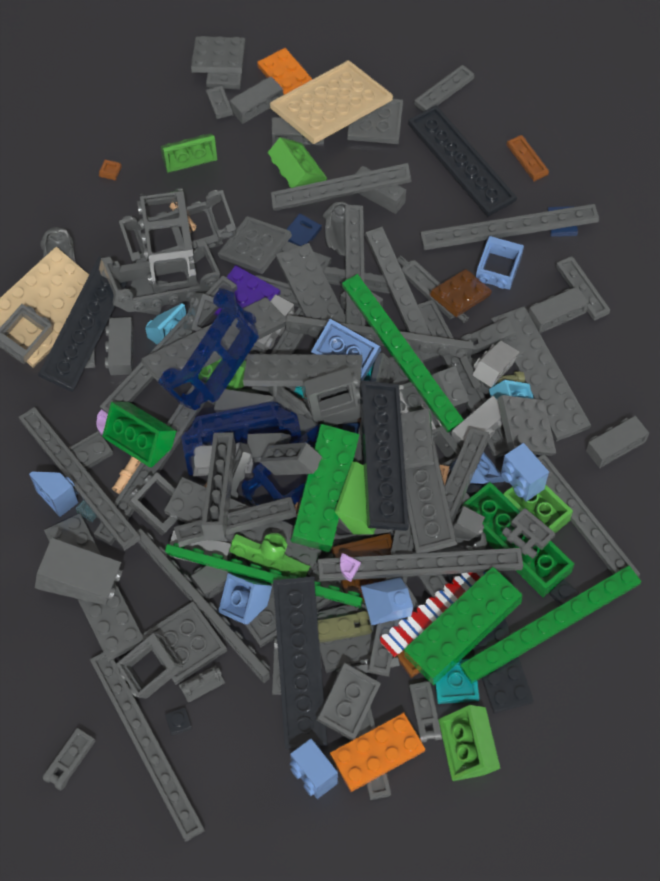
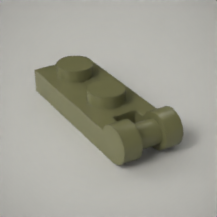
(344, 627)

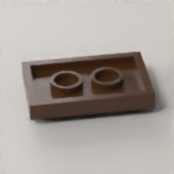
(460, 293)

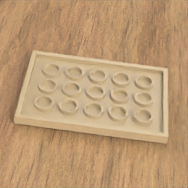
(331, 101)
(52, 292)

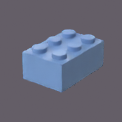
(342, 341)

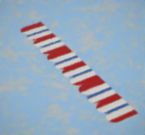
(426, 615)

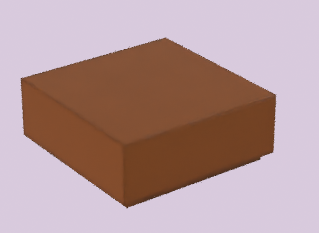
(110, 170)

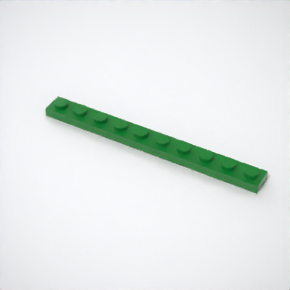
(402, 353)
(256, 572)
(549, 624)

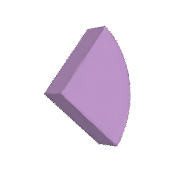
(101, 420)
(348, 566)

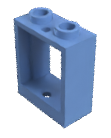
(504, 249)

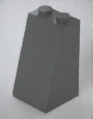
(77, 573)

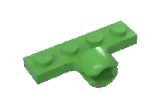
(269, 554)

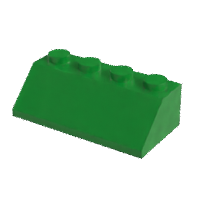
(138, 433)

